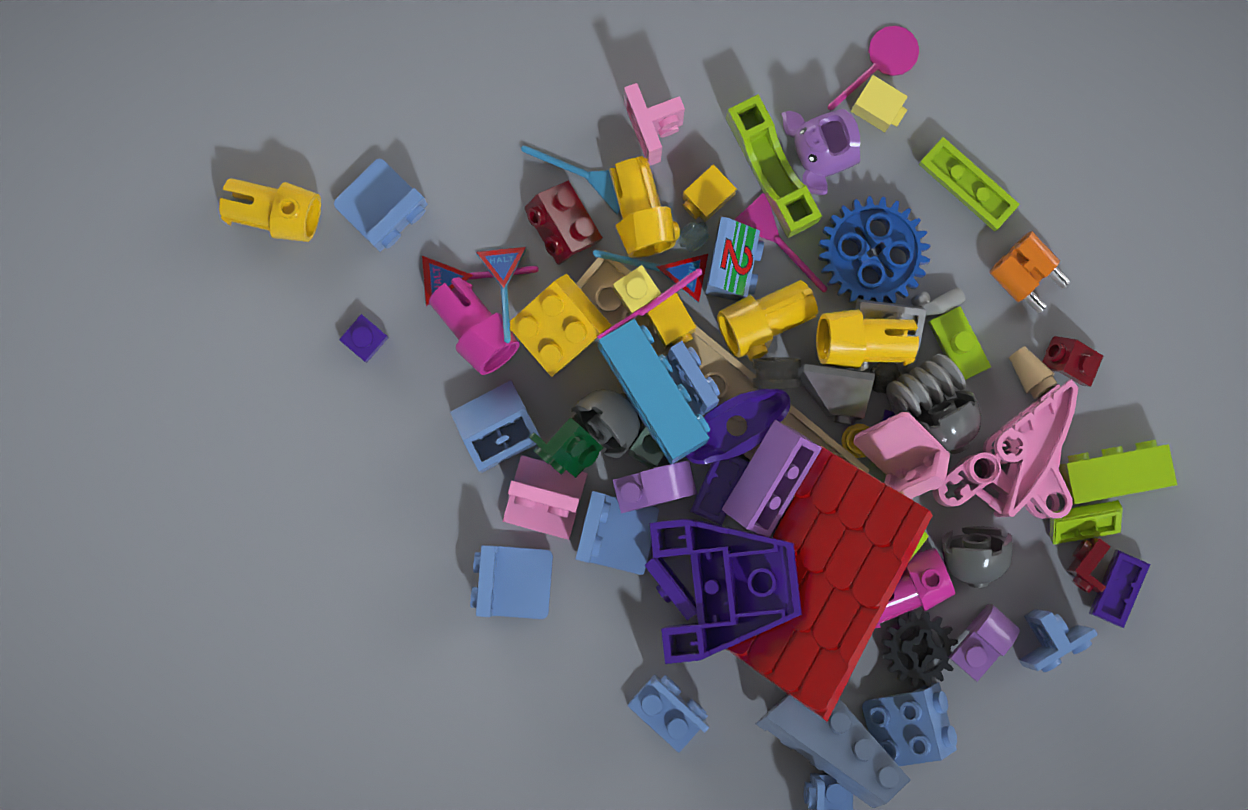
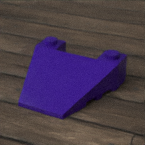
(739, 582)

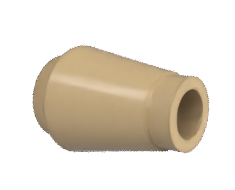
(1032, 372)

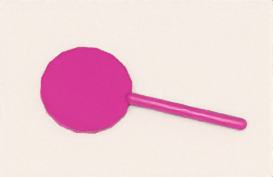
(891, 52)

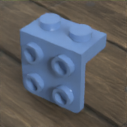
(380, 204)
(686, 371)
(512, 582)
(912, 725)

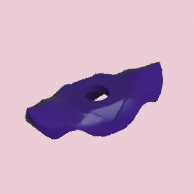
(759, 411)

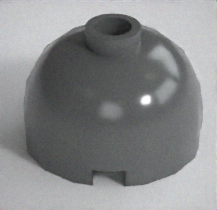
(609, 420)
(953, 421)
(977, 555)

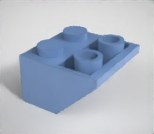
(495, 426)

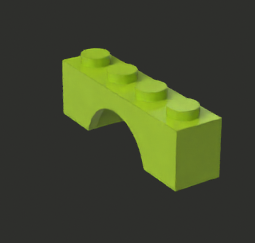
(763, 152)

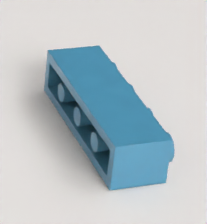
(653, 391)

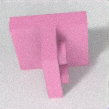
(651, 121)
(544, 498)

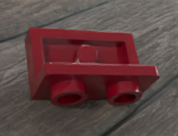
(562, 222)

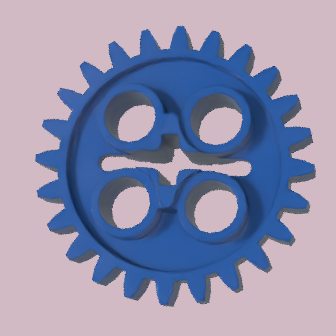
(899, 234)

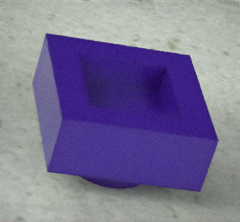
(363, 338)

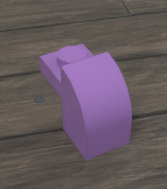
(655, 486)
(988, 638)

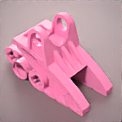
(1032, 460)

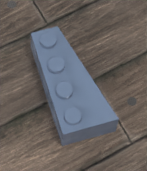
(837, 747)

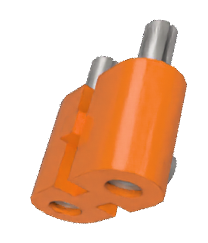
(1024, 269)

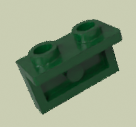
(568, 449)

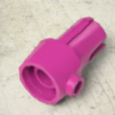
(477, 330)
(921, 585)

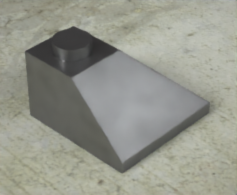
(838, 391)

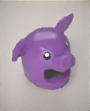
(823, 145)

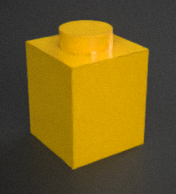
(708, 194)
(672, 321)

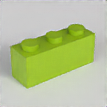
(1118, 472)

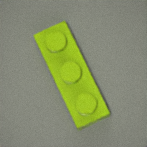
(969, 184)

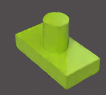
(959, 342)

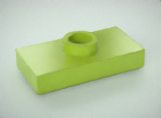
(1087, 522)

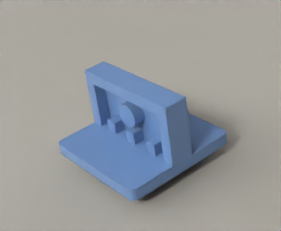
(1055, 640)

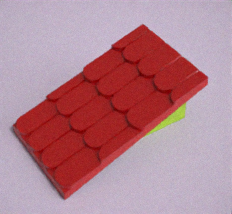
(849, 555)

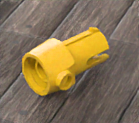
(284, 211)
(645, 224)
(753, 323)
(850, 340)

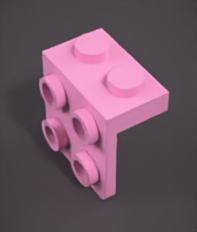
(906, 454)

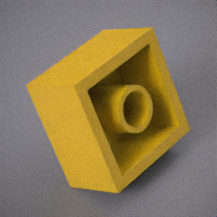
(558, 324)

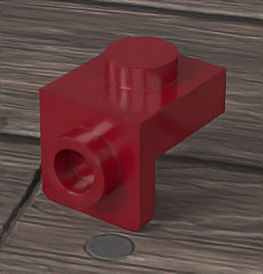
(1073, 360)
(1087, 557)

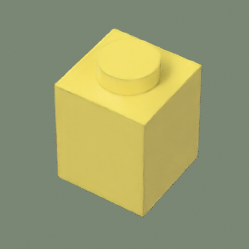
(880, 104)
(636, 289)

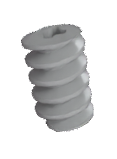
(925, 383)

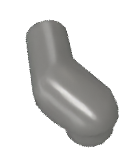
(941, 304)

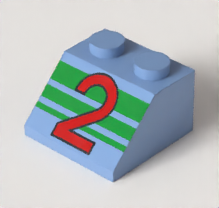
(733, 260)

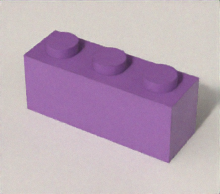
(771, 479)

